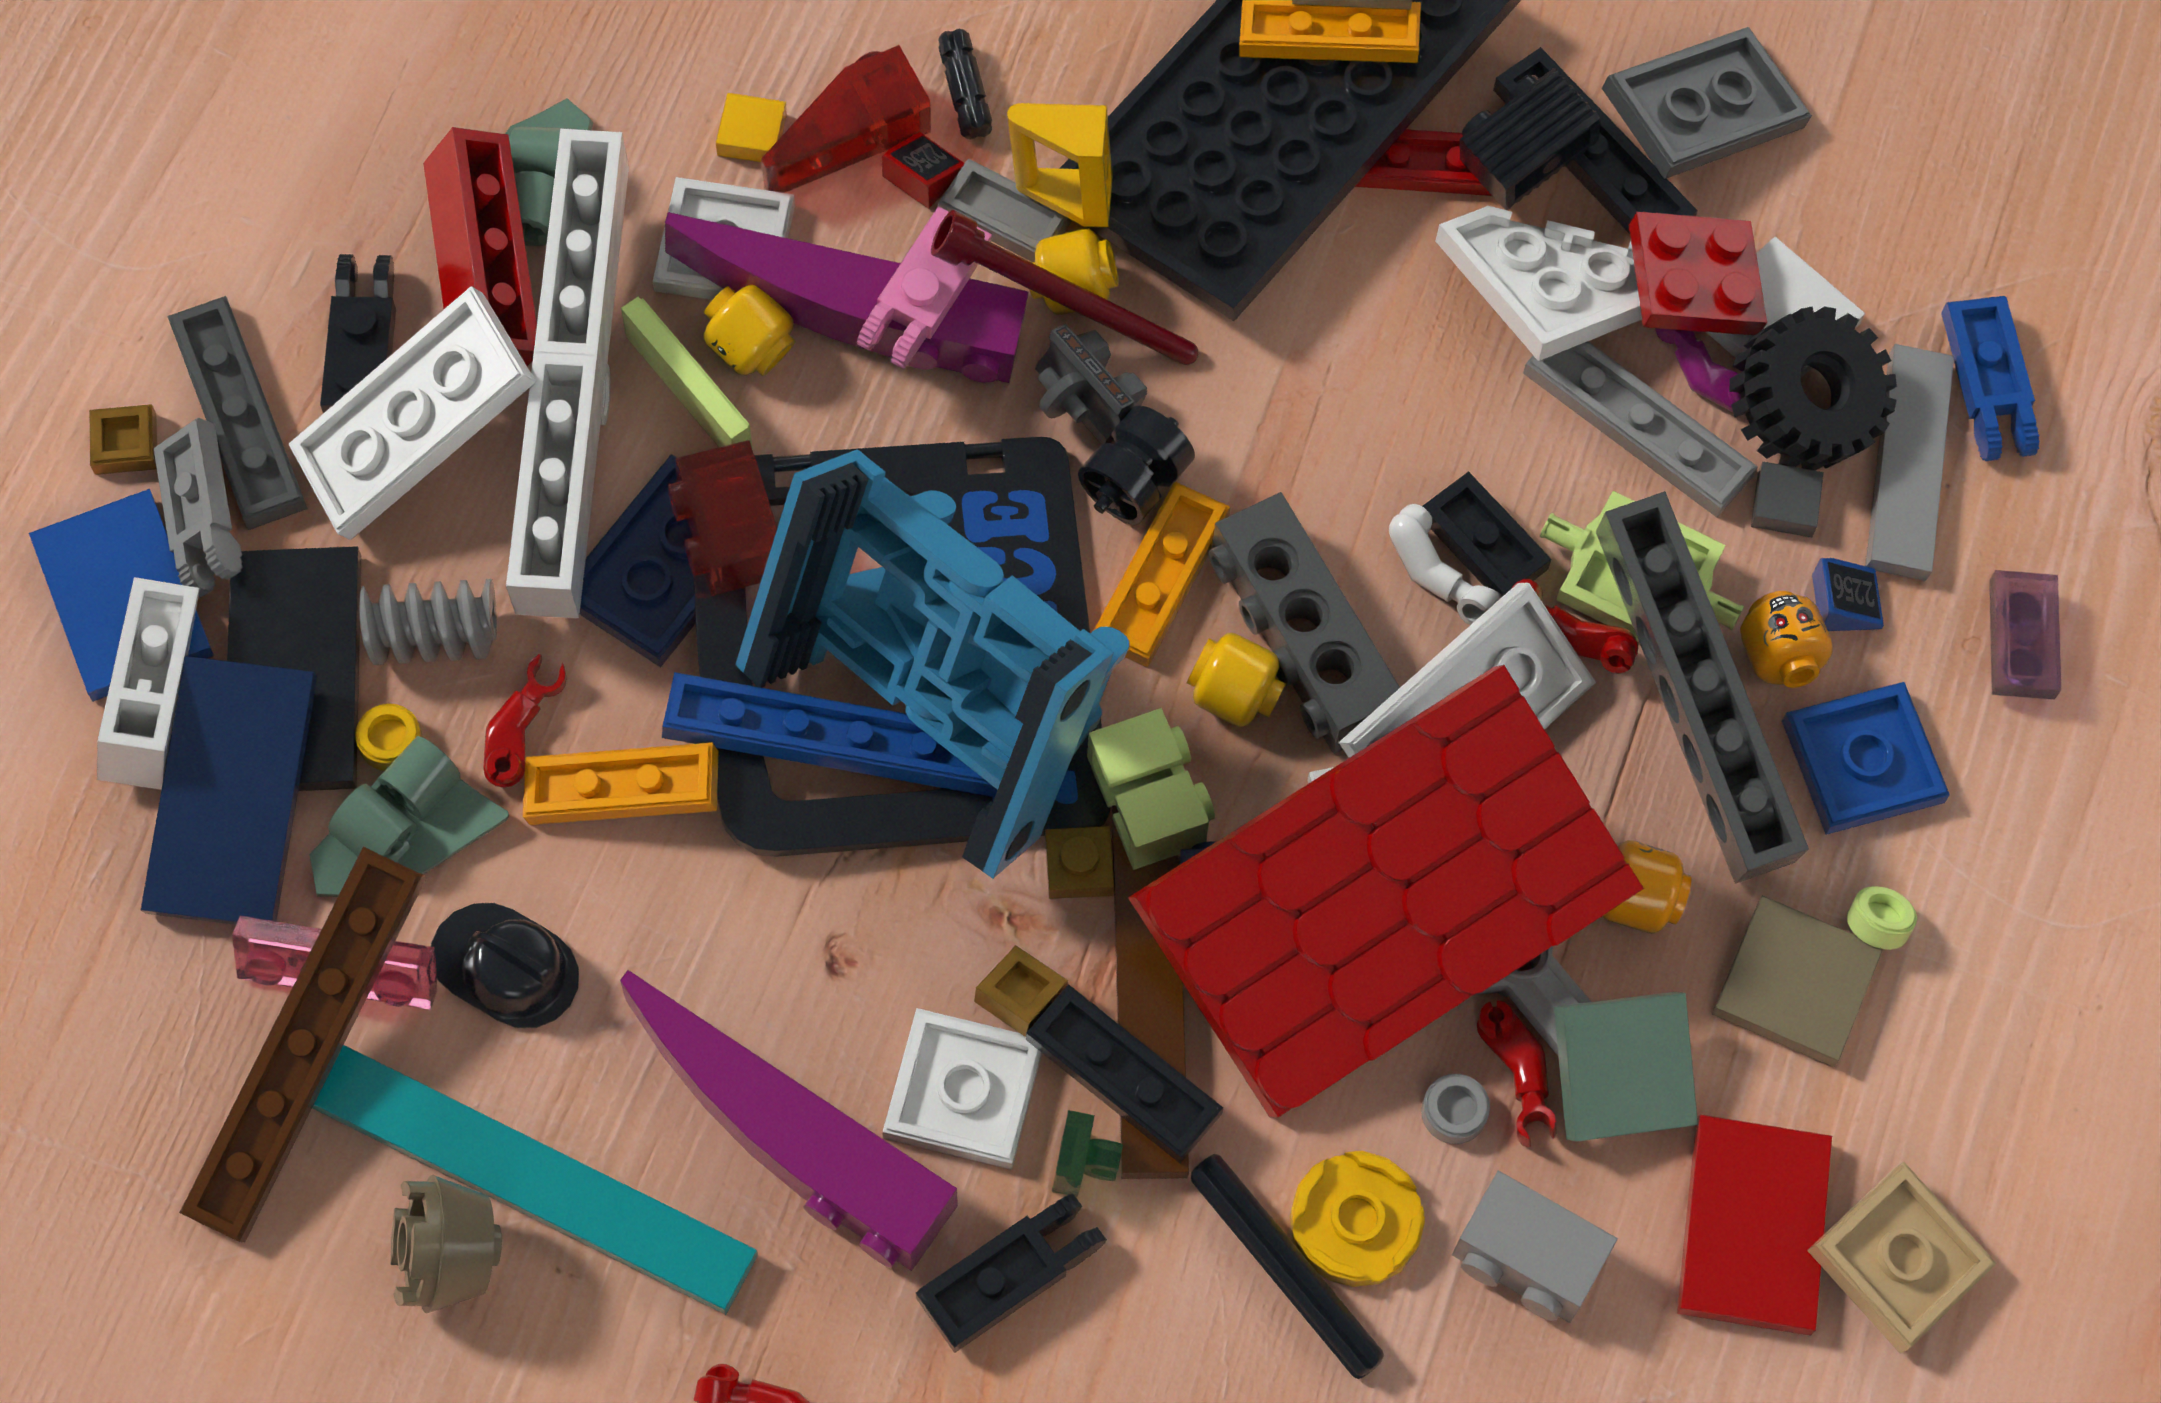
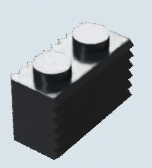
(1528, 137)

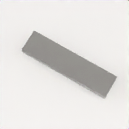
(1644, 424)
(1910, 464)

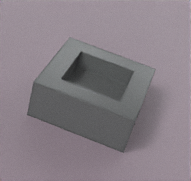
(1787, 499)

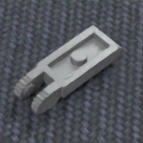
(197, 506)

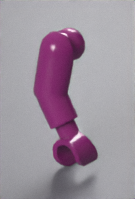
(1699, 370)

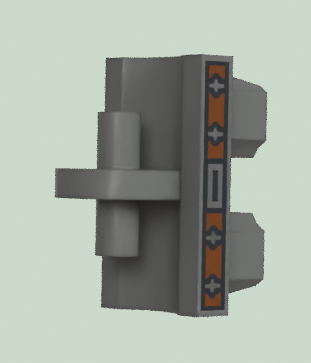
(1082, 386)

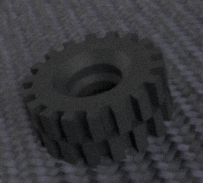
(1781, 410)

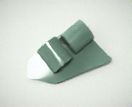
(534, 163)
(410, 814)

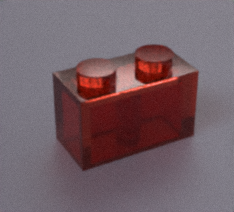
(726, 514)

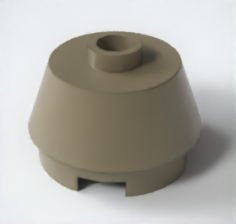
(443, 1244)

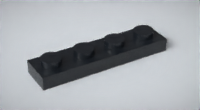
(1614, 166)

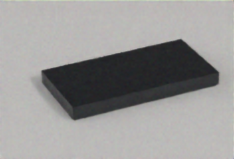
(305, 615)

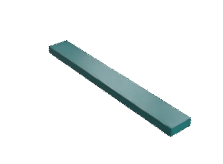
(536, 1180)

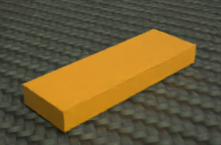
(1328, 32)
(1163, 570)
(620, 783)

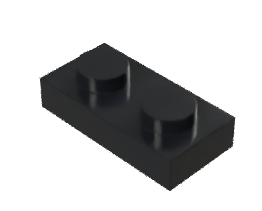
(1485, 536)

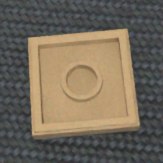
(1902, 1257)

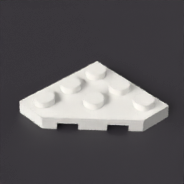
(1544, 282)

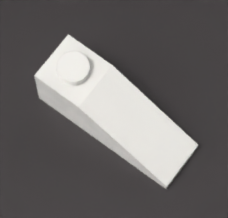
(146, 683)

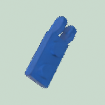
(1991, 373)

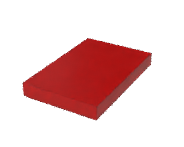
(1749, 1224)

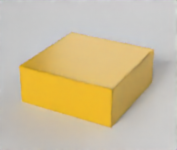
(749, 126)

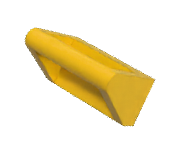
(1076, 133)

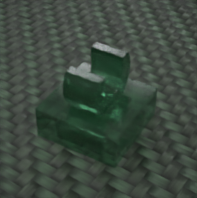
(1083, 1156)

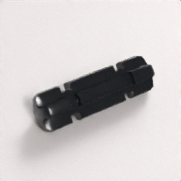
(965, 84)

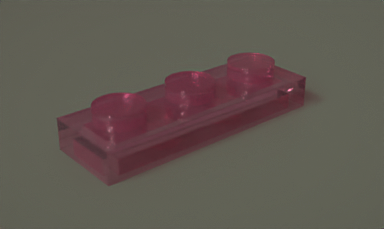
(277, 951)

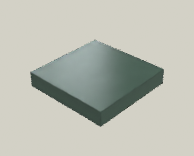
(1625, 1066)

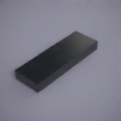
(1124, 1073)

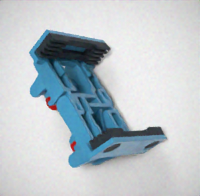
(932, 637)

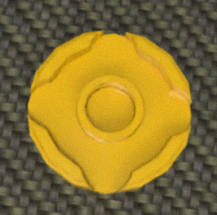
(1357, 1218)

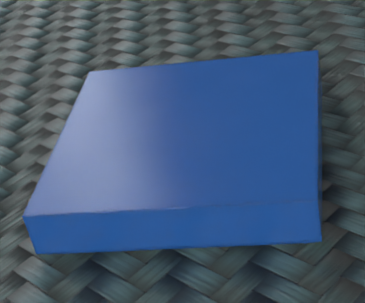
(1865, 758)

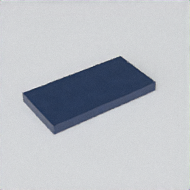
(229, 791)

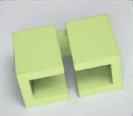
(1145, 777)

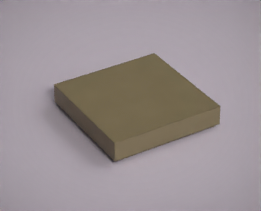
(1797, 981)

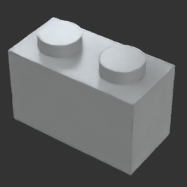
(1533, 1248)

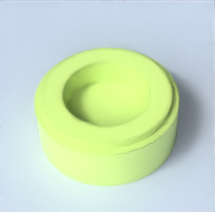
(1881, 917)

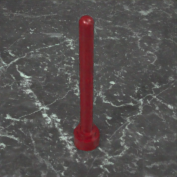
(962, 242)

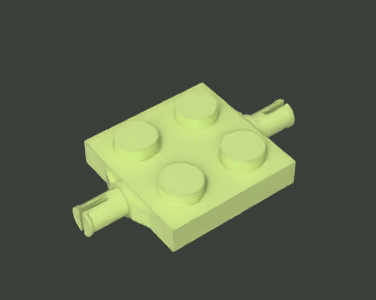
(1590, 582)

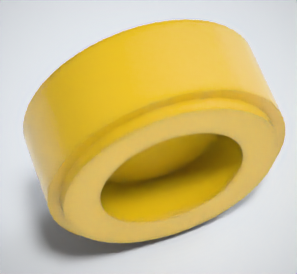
(385, 734)

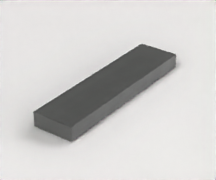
(237, 407)

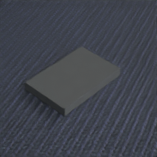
(1706, 102)

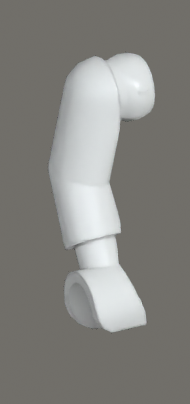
(1415, 549)

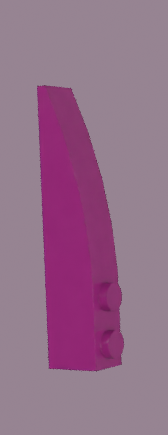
(838, 289)
(799, 1137)

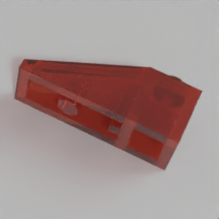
(854, 118)

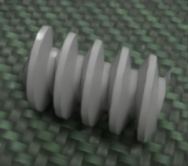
(428, 623)

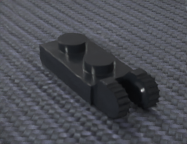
(358, 328)
(1005, 1274)

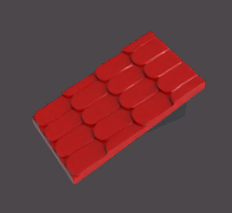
(1386, 892)

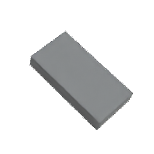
(1002, 210)

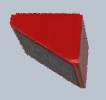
(920, 168)

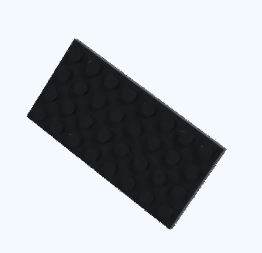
(1244, 157)

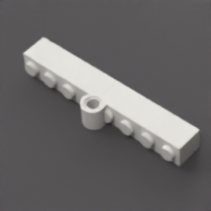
(569, 375)

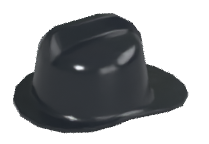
(505, 965)

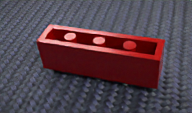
(481, 229)

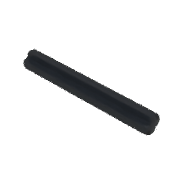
(1287, 1266)

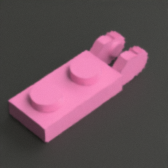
(917, 295)

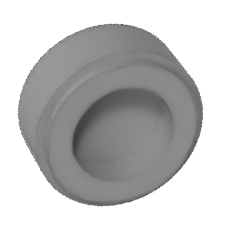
(1455, 1108)

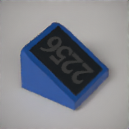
(1847, 595)

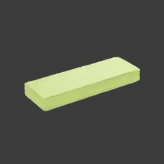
(683, 375)

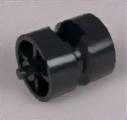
(1145, 455)

